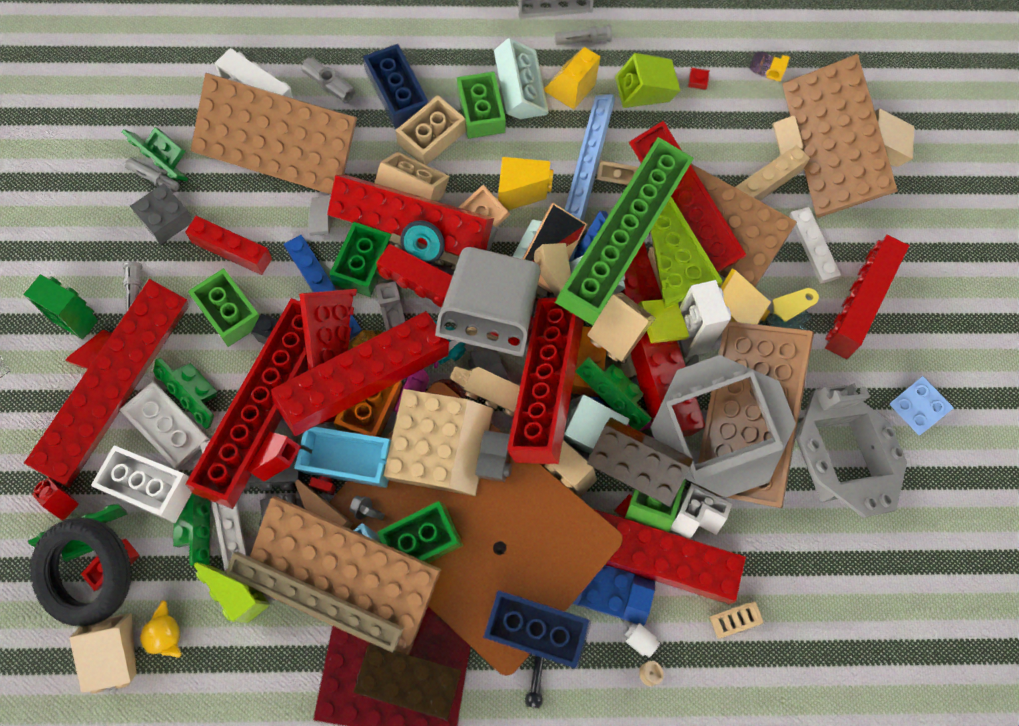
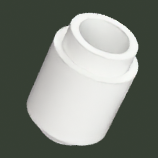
(641, 640)

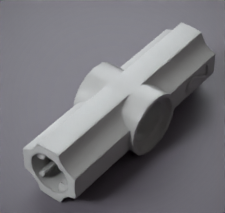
(328, 79)

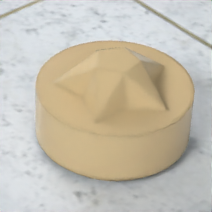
(651, 673)

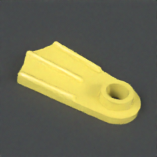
(794, 303)

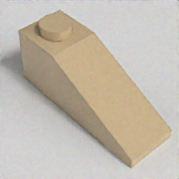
(553, 265)

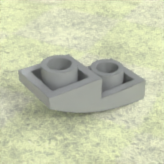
(319, 221)

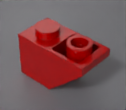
(273, 456)
(54, 499)

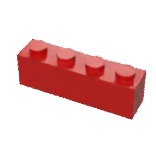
(228, 245)

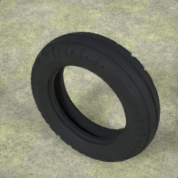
(47, 580)

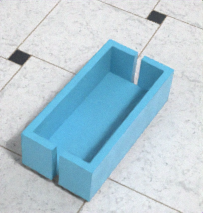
(344, 456)

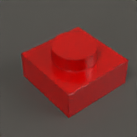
(698, 78)
(323, 484)

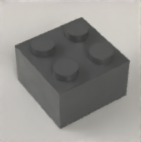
(162, 213)

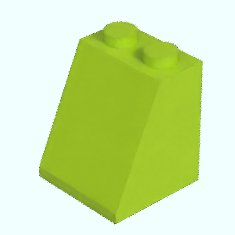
(646, 81)

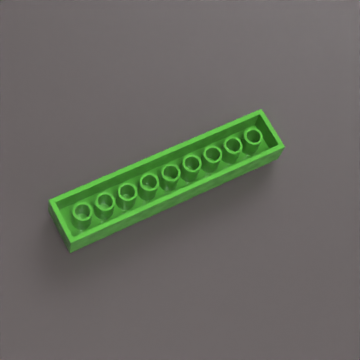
(624, 231)

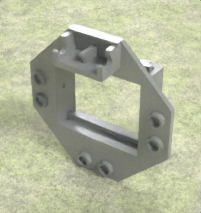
(875, 439)
(743, 467)

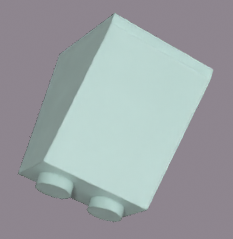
(586, 421)

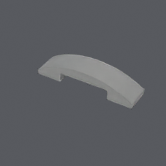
(390, 304)

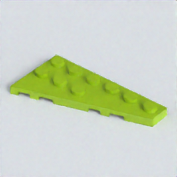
(679, 256)

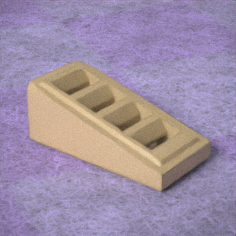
(755, 615)

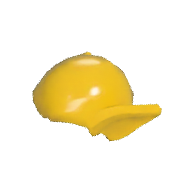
(161, 633)

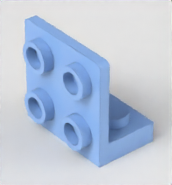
(921, 405)

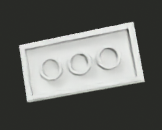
(164, 425)

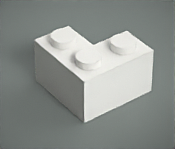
(701, 510)

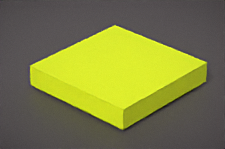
(668, 323)

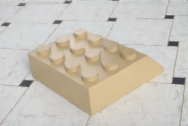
(437, 442)

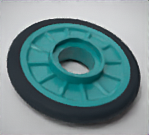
(430, 233)

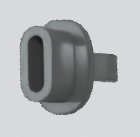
(363, 507)

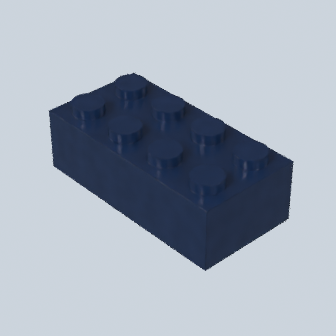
(395, 84)
(538, 629)

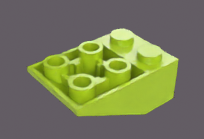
(239, 601)

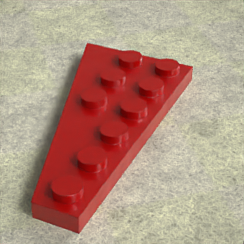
(326, 325)

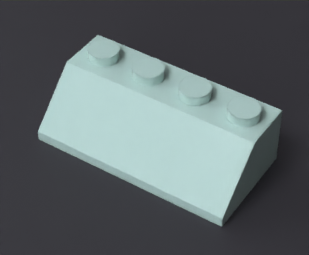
(520, 80)

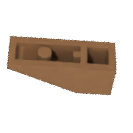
(318, 505)

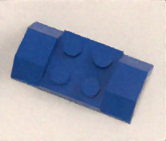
(618, 595)

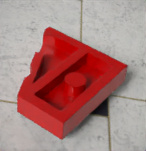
(86, 353)

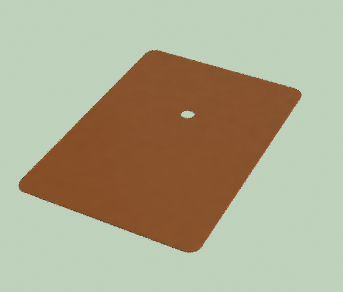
(549, 537)

